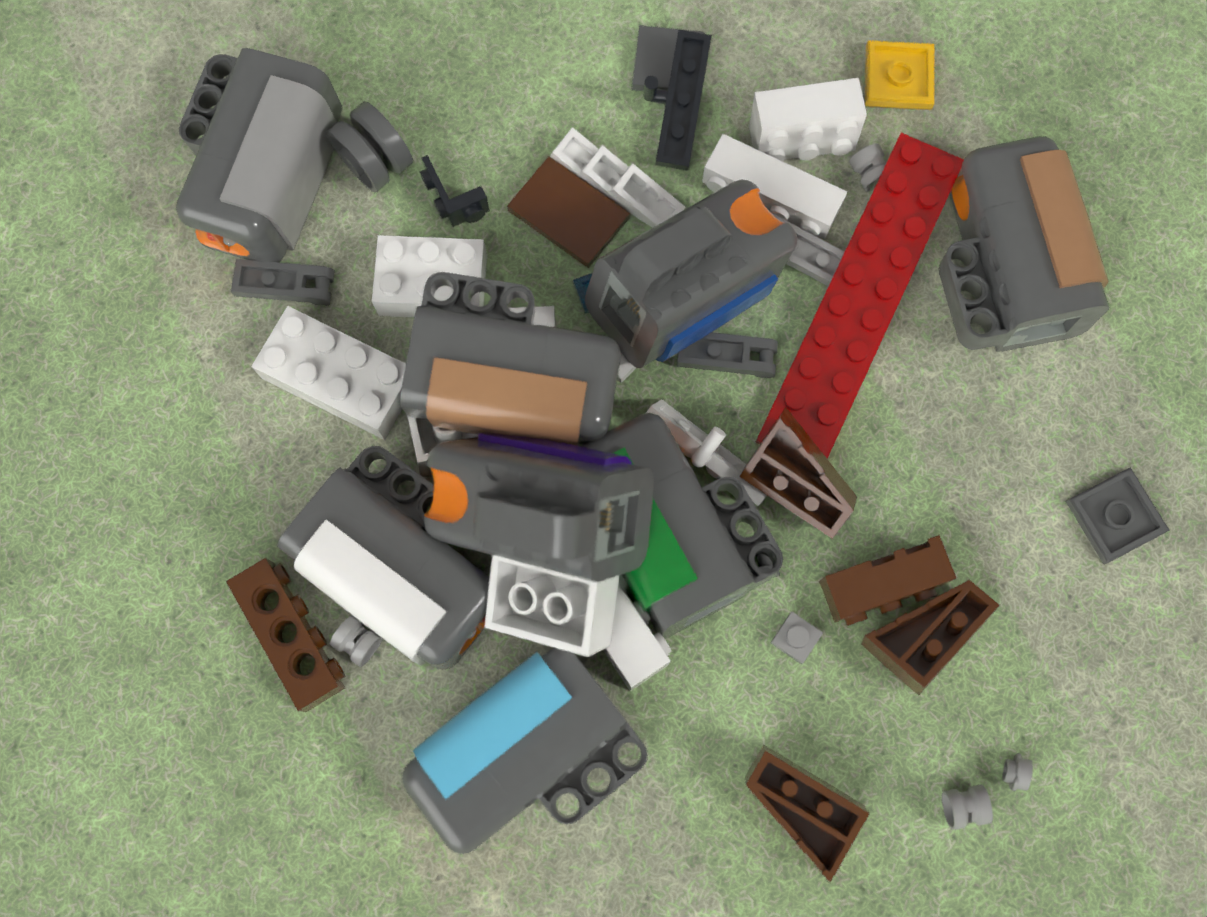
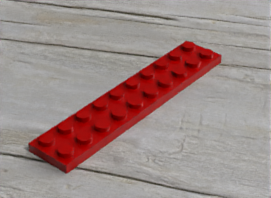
(865, 290)

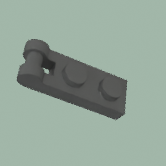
(282, 281)
(731, 354)

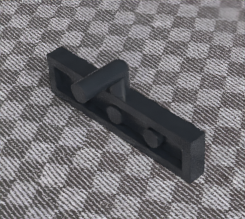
(680, 99)

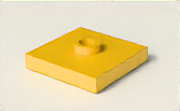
(899, 75)

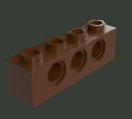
(250, 592)

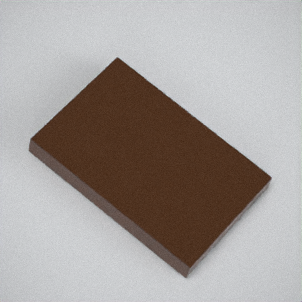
(568, 212)

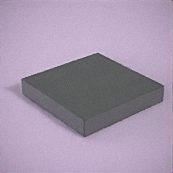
(654, 55)
(1117, 516)

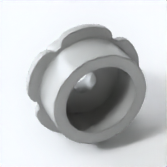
(1018, 772)

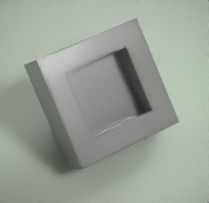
(796, 638)

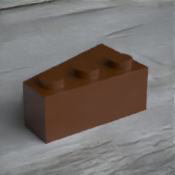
(800, 476)
(887, 581)
(929, 637)
(808, 808)

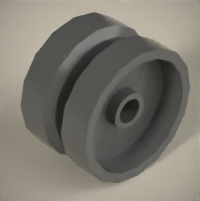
(370, 146)

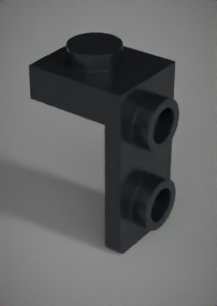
(463, 208)

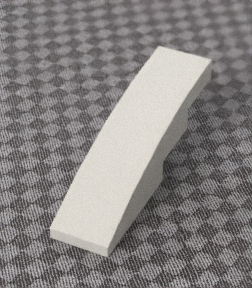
(617, 181)

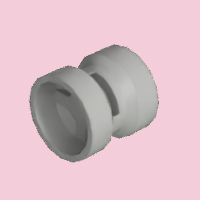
(869, 164)
(355, 641)
(967, 807)

